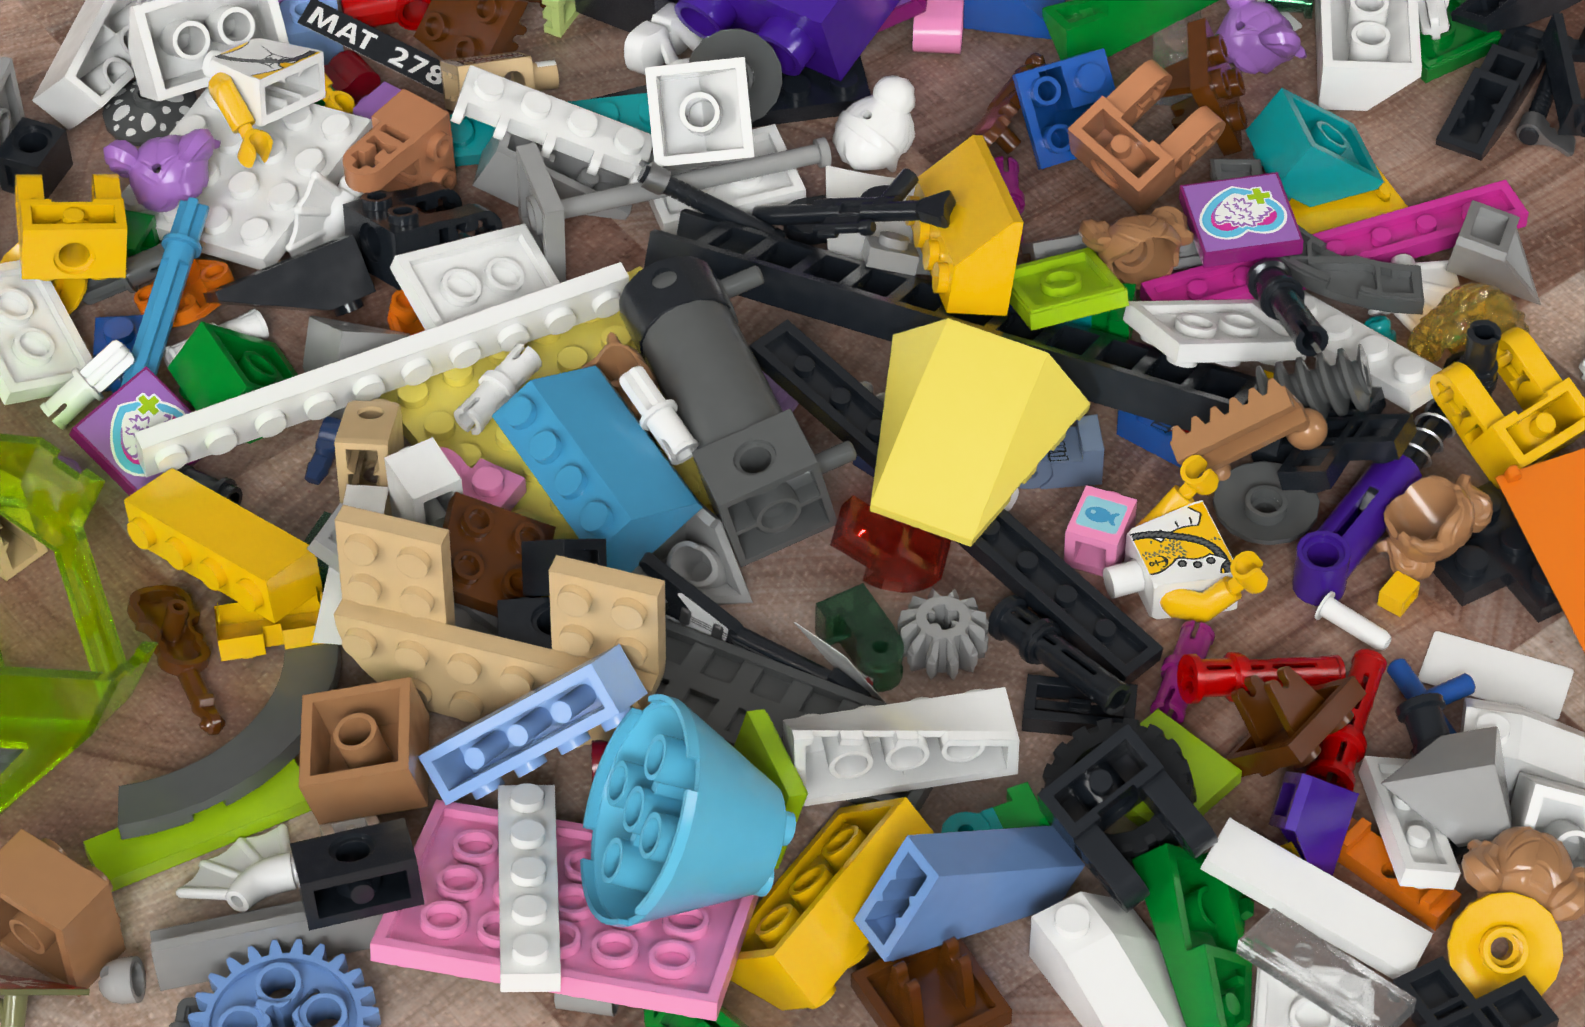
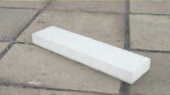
(1316, 900)

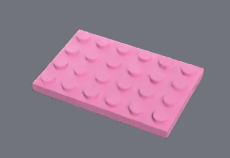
(657, 965)

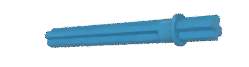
(180, 250)

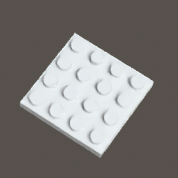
(254, 206)

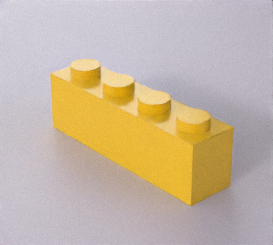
(223, 545)

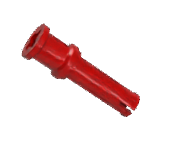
(1368, 670)
(1221, 676)

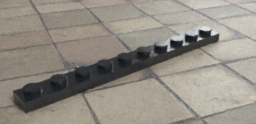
(1004, 548)

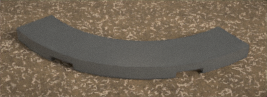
(1338, 277)
(242, 762)

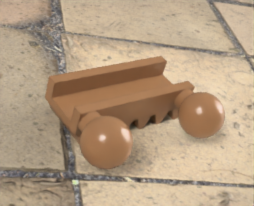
(1249, 429)

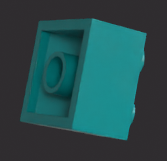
(1312, 151)

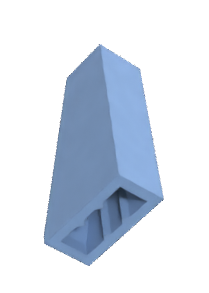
(964, 886)

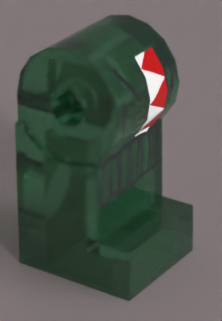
(864, 634)

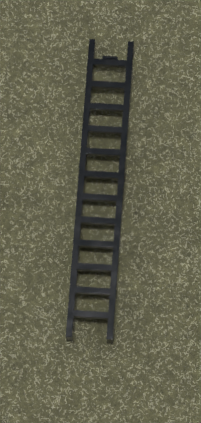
(887, 302)

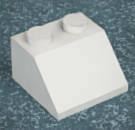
(700, 113)

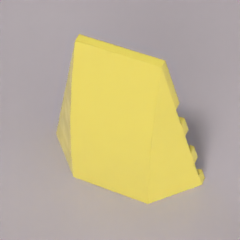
(965, 426)

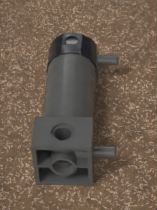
(749, 450)

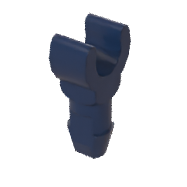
(324, 454)

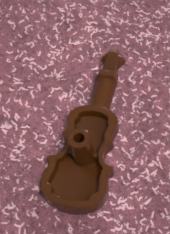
(1001, 109)
(168, 618)

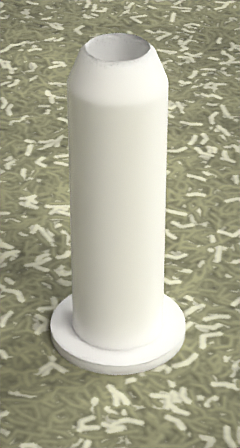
(1353, 622)

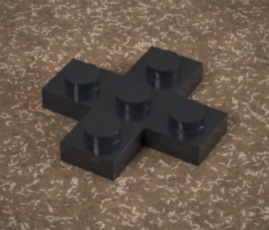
(1348, 438)
(1498, 559)
(1448, 1003)

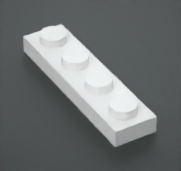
(1394, 368)

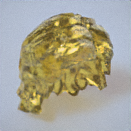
(1448, 322)

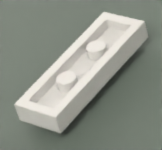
(1415, 847)

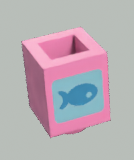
(1099, 530)

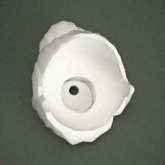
(877, 127)

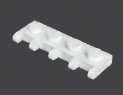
(552, 124)

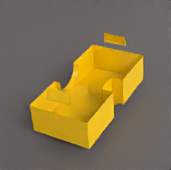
(248, 634)

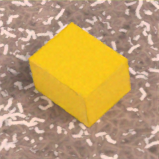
(1398, 593)

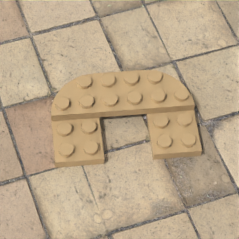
(402, 620)

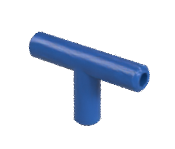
(1411, 685)

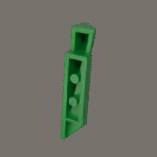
(1112, 24)

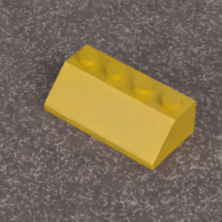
(978, 252)
(805, 925)

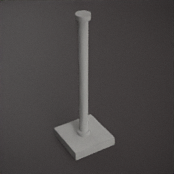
(546, 213)

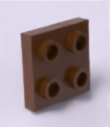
(471, 27)
(1211, 84)
(488, 551)
(1289, 720)
(931, 990)

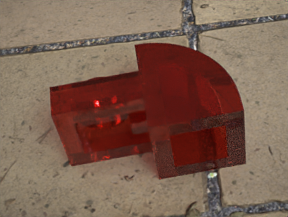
(894, 553)

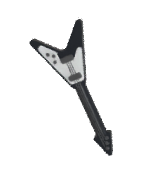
(697, 611)

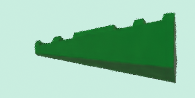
(1199, 936)

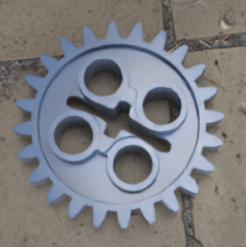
(245, 999)

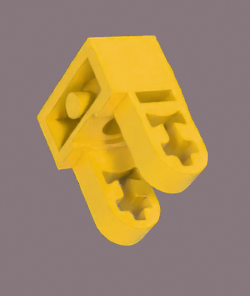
(71, 237)
(1550, 415)

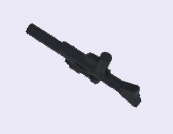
(859, 214)

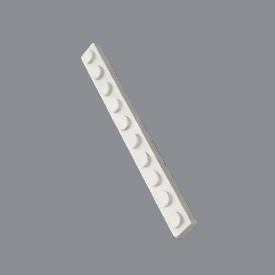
(379, 370)

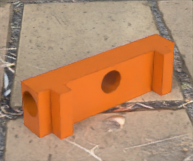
(1367, 858)

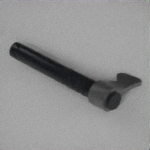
(1535, 128)
(659, 181)

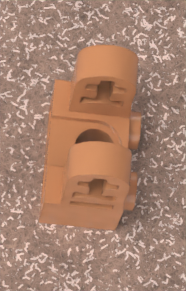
(407, 146)
(1122, 157)

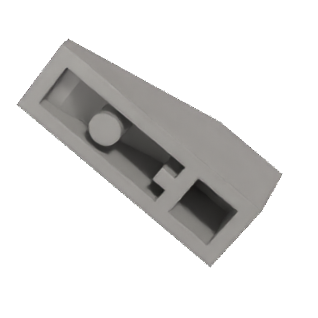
(498, 175)

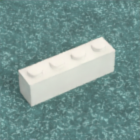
(89, 64)
(903, 745)

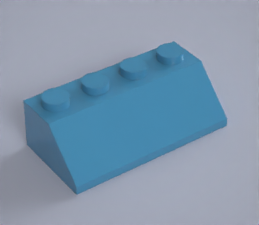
(597, 463)

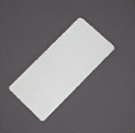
(839, 661)
(1498, 673)

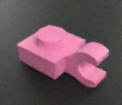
(488, 481)

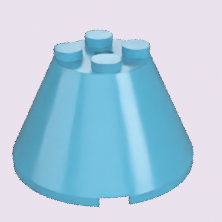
(677, 819)

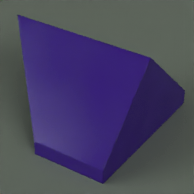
(1314, 817)

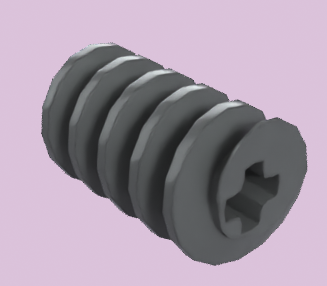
(1325, 383)

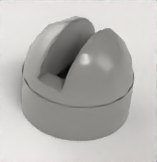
(123, 980)

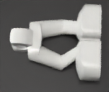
(659, 41)

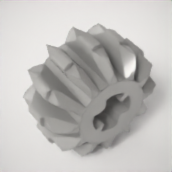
(943, 634)

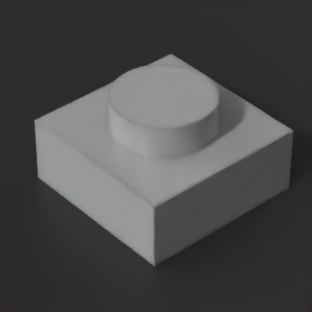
(890, 253)

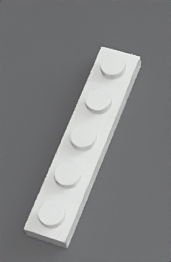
(528, 889)

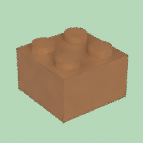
(364, 750)
(56, 912)

